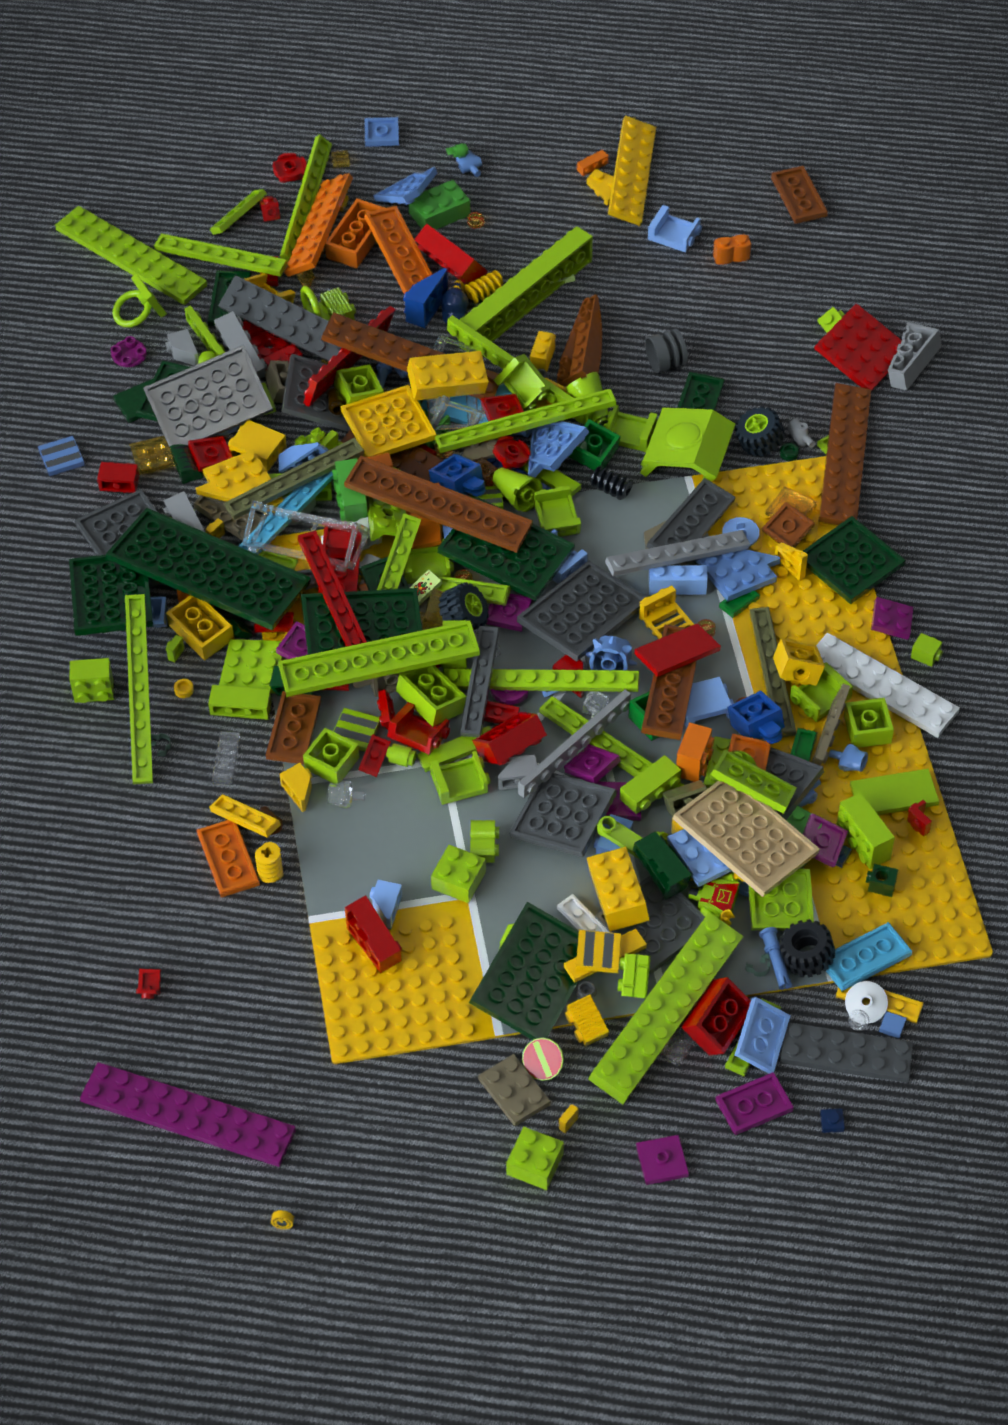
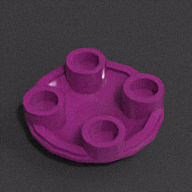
(128, 352)

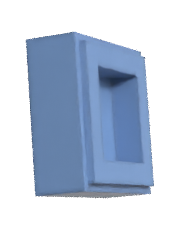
(892, 1024)

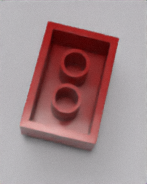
(510, 738)
(717, 1016)

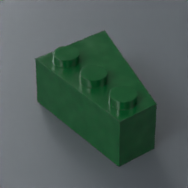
(662, 865)

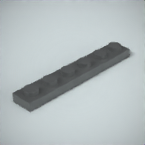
(480, 682)

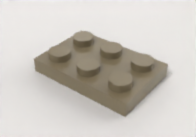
(514, 1090)

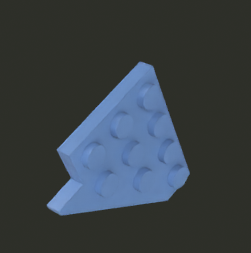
(407, 188)
(553, 444)
(740, 571)

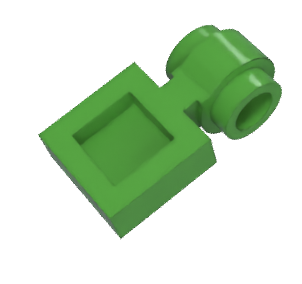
(458, 150)

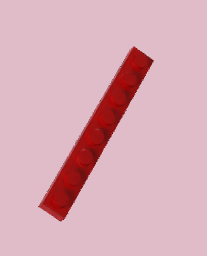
(331, 589)

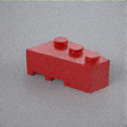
(372, 934)

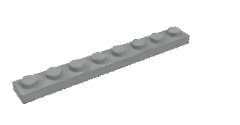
(677, 553)
(571, 746)

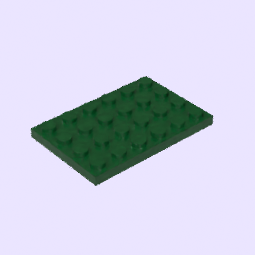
(525, 571)
(100, 593)
(378, 612)
(528, 977)

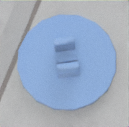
(741, 523)

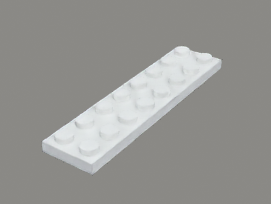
(879, 681)

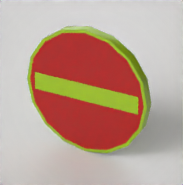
(543, 1059)

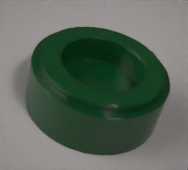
(789, 452)

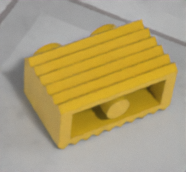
(543, 350)
(586, 1020)

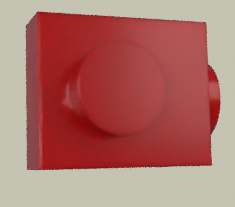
(269, 208)
(918, 819)
(149, 983)

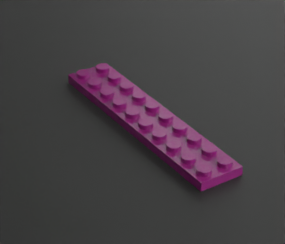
(188, 1114)

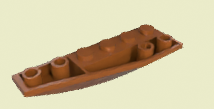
(584, 344)

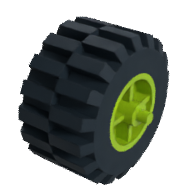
(760, 431)
(464, 603)

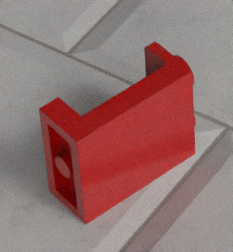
(416, 731)

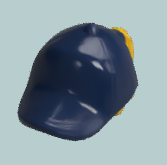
(454, 302)

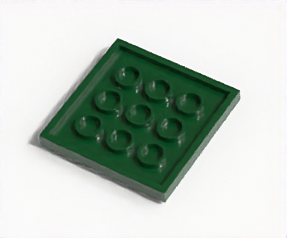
(852, 559)

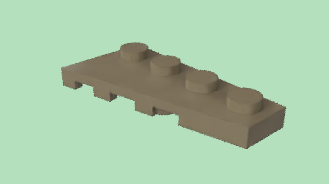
(216, 509)
(831, 724)

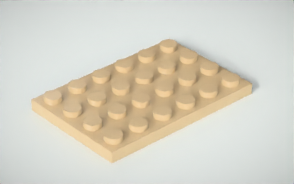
(746, 836)

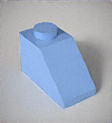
(386, 900)

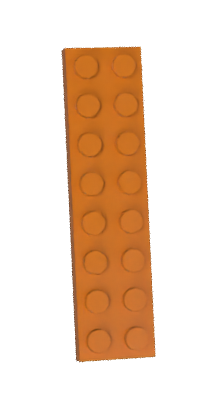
(318, 225)

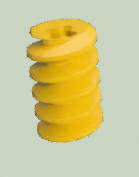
(483, 286)
(269, 862)

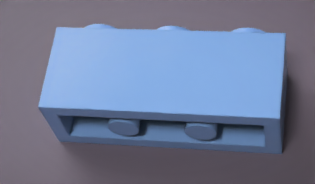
(684, 578)

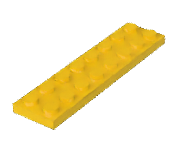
(632, 171)

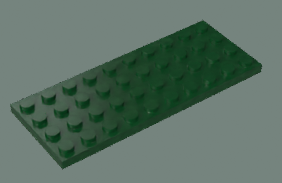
(209, 568)

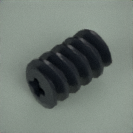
(611, 484)

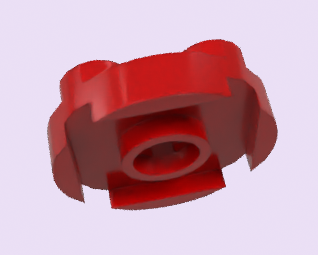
(285, 174)
(511, 452)

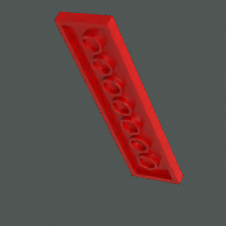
(345, 359)

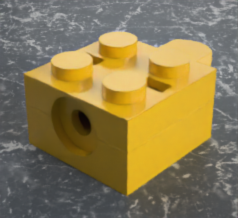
(798, 662)

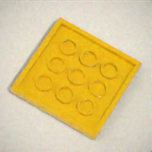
(388, 422)

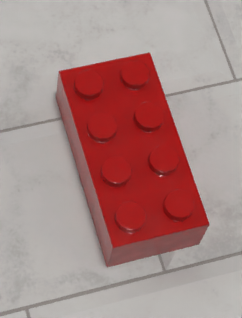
(449, 255)

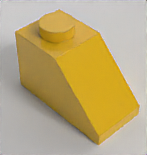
(297, 784)

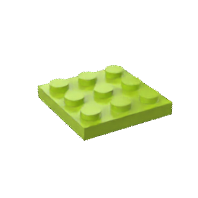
(250, 663)
(784, 904)

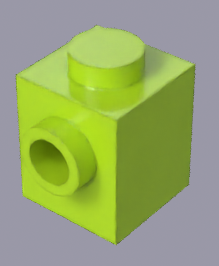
(927, 650)

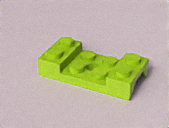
(379, 522)

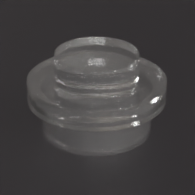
(858, 1019)

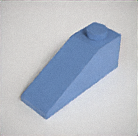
(298, 455)

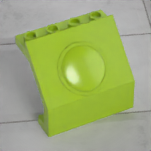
(689, 440)

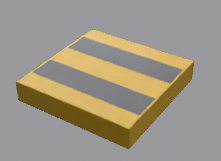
(598, 951)

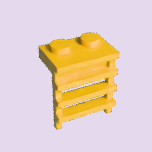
(660, 607)

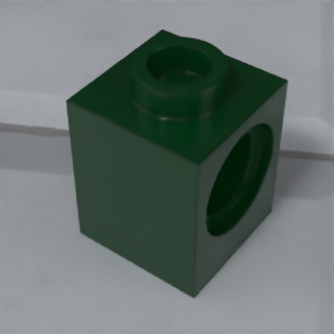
(885, 873)

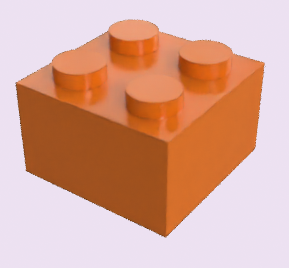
(695, 751)

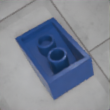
(425, 298)

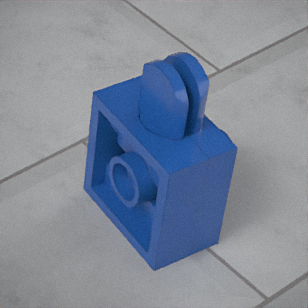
(459, 475)
(757, 718)

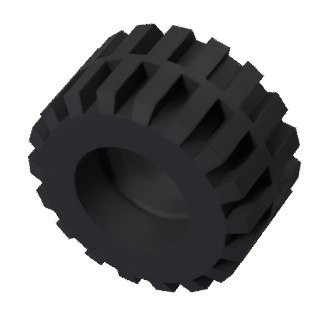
(809, 961)

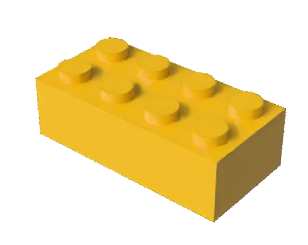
(447, 375)
(617, 889)

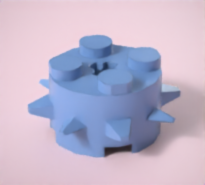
(610, 654)

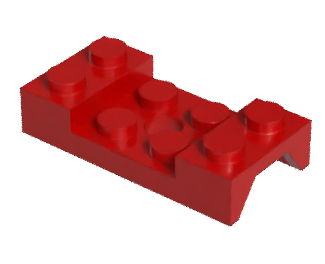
(281, 349)

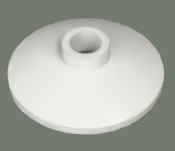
(871, 990)

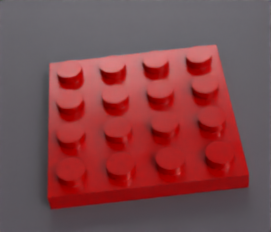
(860, 347)

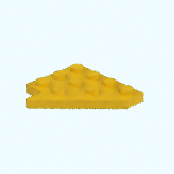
(235, 477)

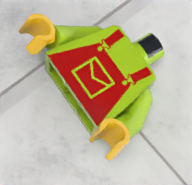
(718, 897)

